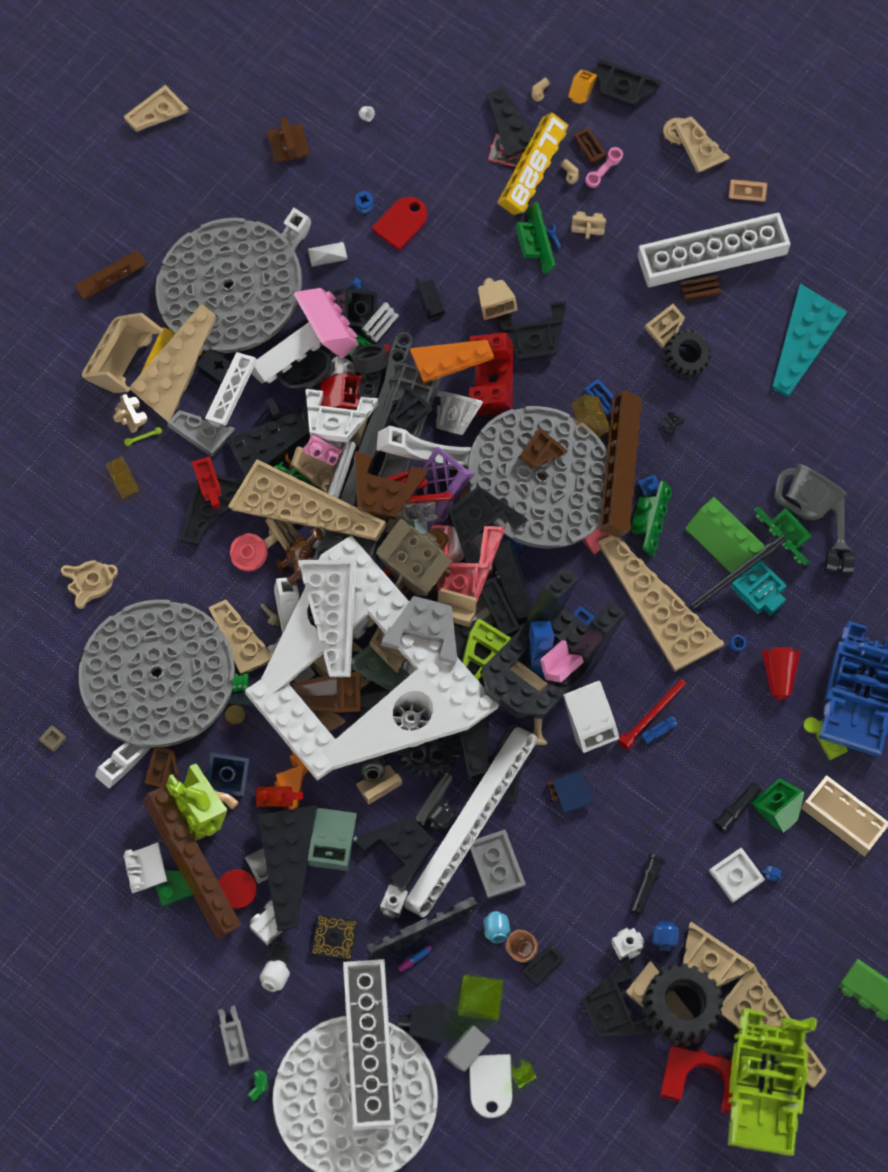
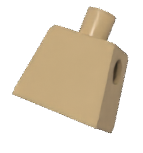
(496, 299)

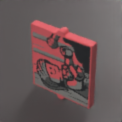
(497, 154)

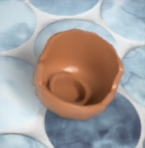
(521, 945)

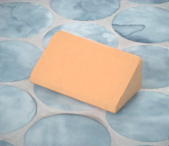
(747, 190)

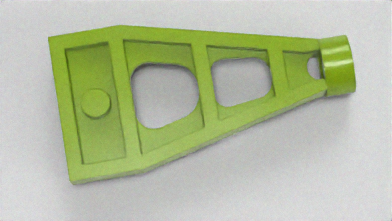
(488, 637)

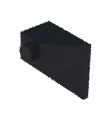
(357, 305)

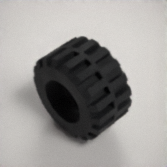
(696, 345)

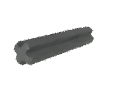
(433, 798)

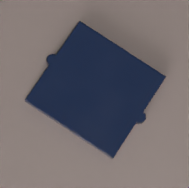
(573, 791)

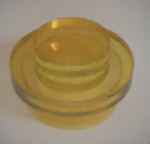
(235, 714)

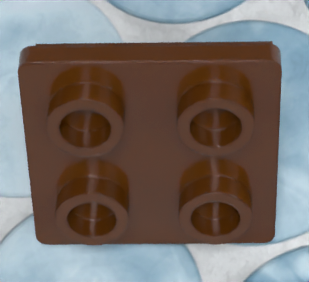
(288, 142)

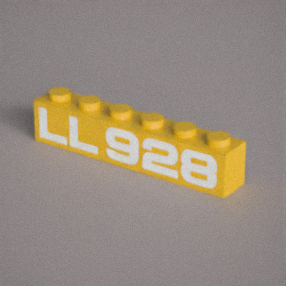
(533, 164)

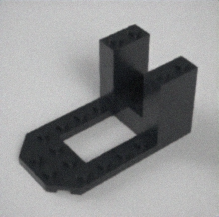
(589, 641)

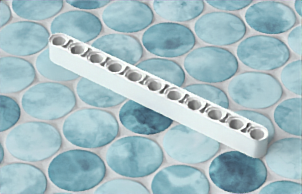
(470, 822)

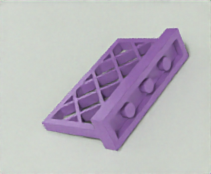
(455, 487)

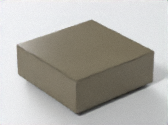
(52, 738)

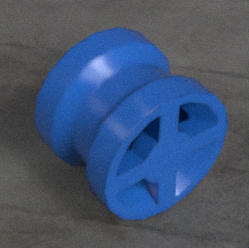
(366, 206)

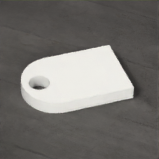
(491, 1083)

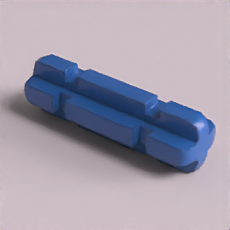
(659, 729)

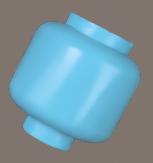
(496, 927)

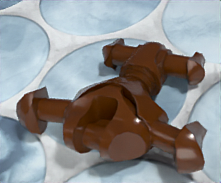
(299, 551)

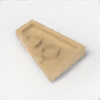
(156, 109)
(315, 470)

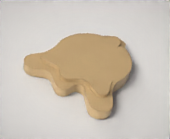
(89, 580)

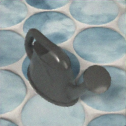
(815, 498)

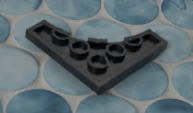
(201, 513)

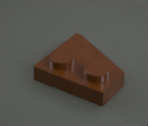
(160, 767)

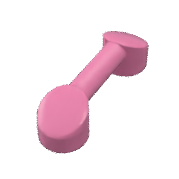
(613, 158)

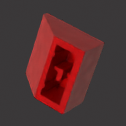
(341, 391)

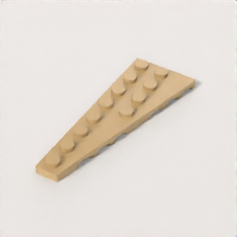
(285, 498)
(670, 621)

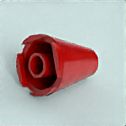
(781, 670)

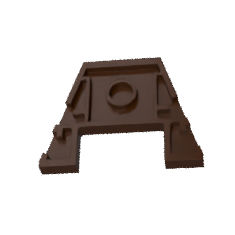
(383, 495)

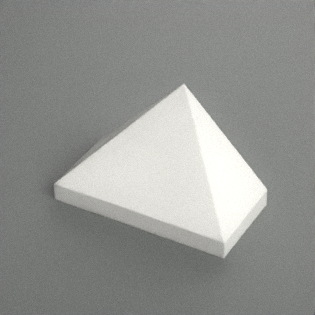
(327, 254)

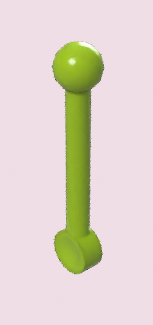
(128, 442)

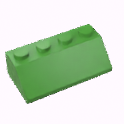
(723, 535)
(867, 987)

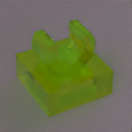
(523, 1074)

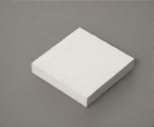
(736, 875)

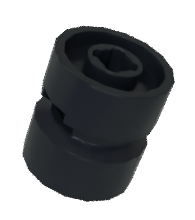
(839, 563)

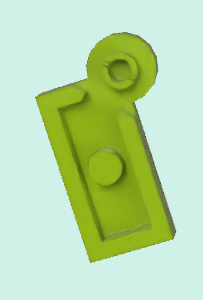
(831, 749)

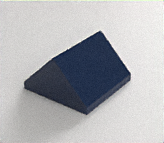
(228, 773)

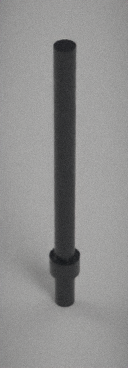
(769, 548)

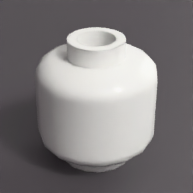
(274, 975)

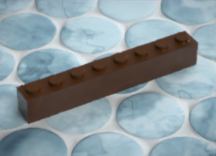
(620, 464)
(191, 862)

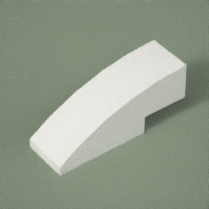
(120, 763)

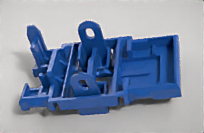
(851, 718)

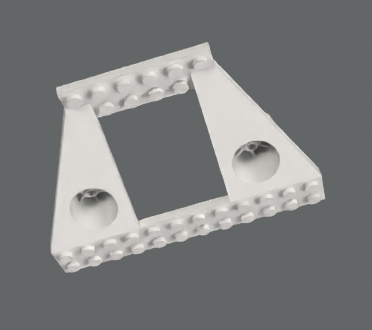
(437, 689)

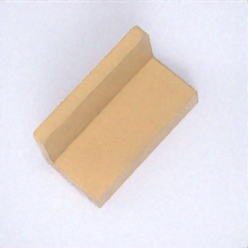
(462, 606)
(376, 789)

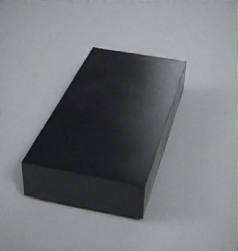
(542, 965)

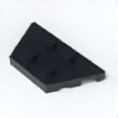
(624, 84)

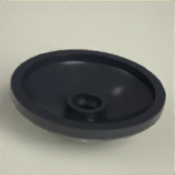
(306, 372)

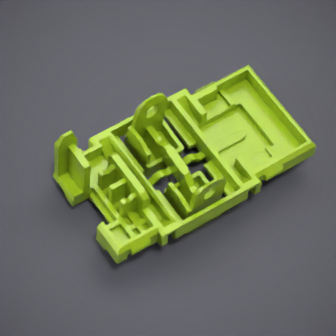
(763, 1119)

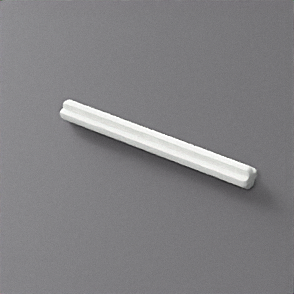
(339, 477)

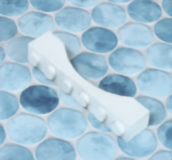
(403, 444)

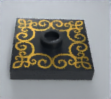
(334, 937)

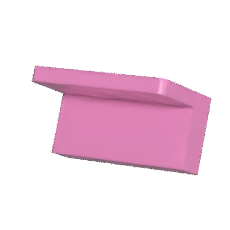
(559, 662)

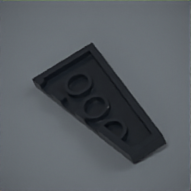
(510, 125)

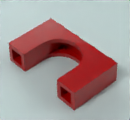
(682, 1061)

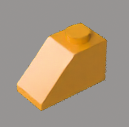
(582, 86)

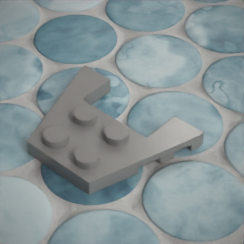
(426, 620)

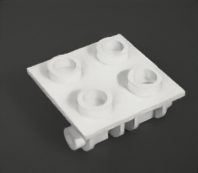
(145, 867)

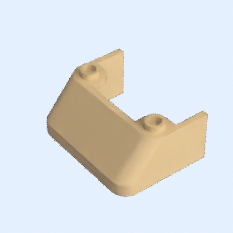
(117, 350)

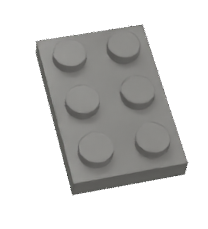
(497, 864)

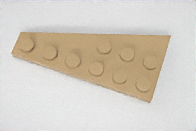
(171, 370)
(754, 994)

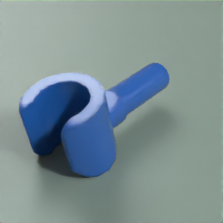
(552, 234)

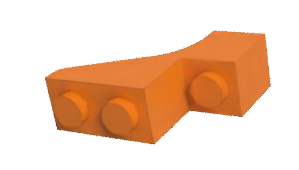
(292, 778)

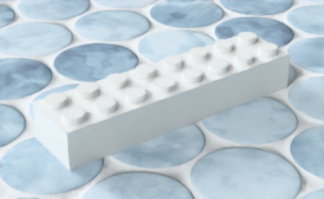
(713, 249)
(369, 1045)

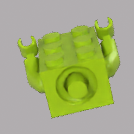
(197, 803)

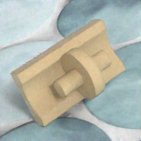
(588, 225)
(126, 413)

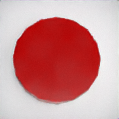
(238, 888)

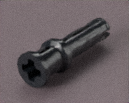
(731, 813)
(650, 875)

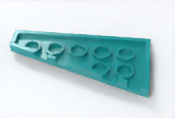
(809, 329)

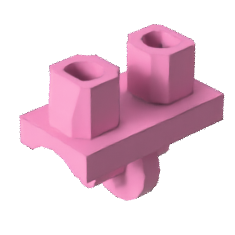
(322, 450)

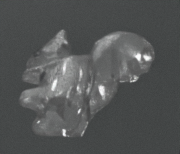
(420, 511)

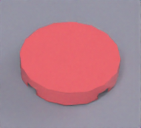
(248, 552)

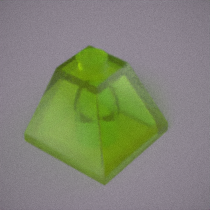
(480, 997)

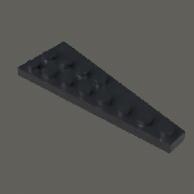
(475, 739)

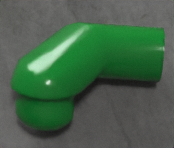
(261, 1085)

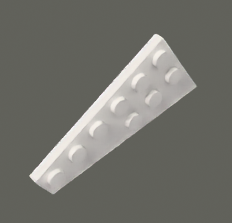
(331, 600)

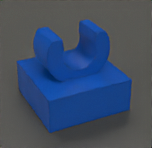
(649, 486)

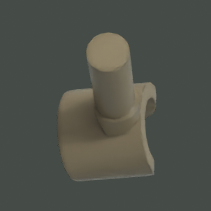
(274, 618)

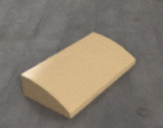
(845, 815)

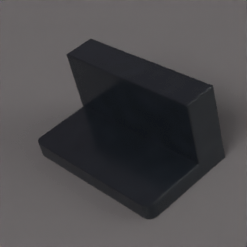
(429, 298)

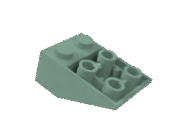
(332, 839)

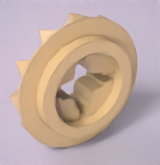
(669, 131)

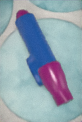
(413, 958)

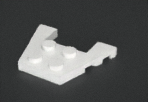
(336, 423)

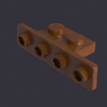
(110, 275)

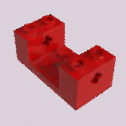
(496, 396)

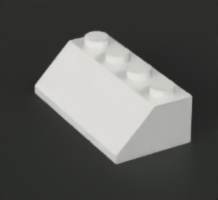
(285, 353)

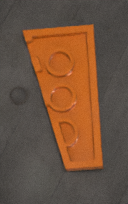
(446, 359)

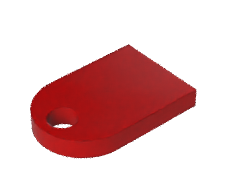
(401, 223)

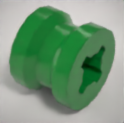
(240, 683)

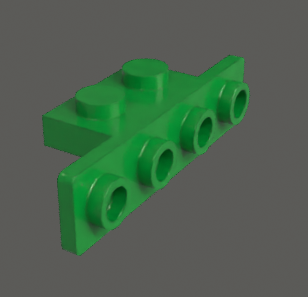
(534, 238)
(650, 517)
(792, 529)

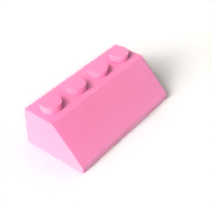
(327, 320)

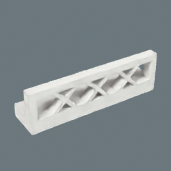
(230, 389)

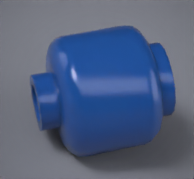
(665, 935)

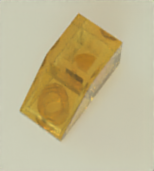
(590, 412)

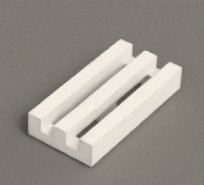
(386, 325)

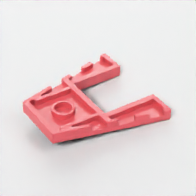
(470, 577)

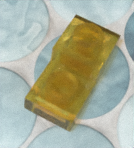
(122, 477)

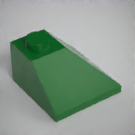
(780, 804)

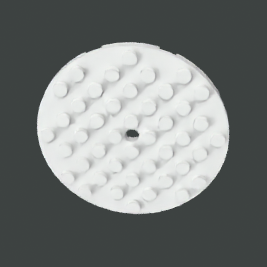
(316, 1108)

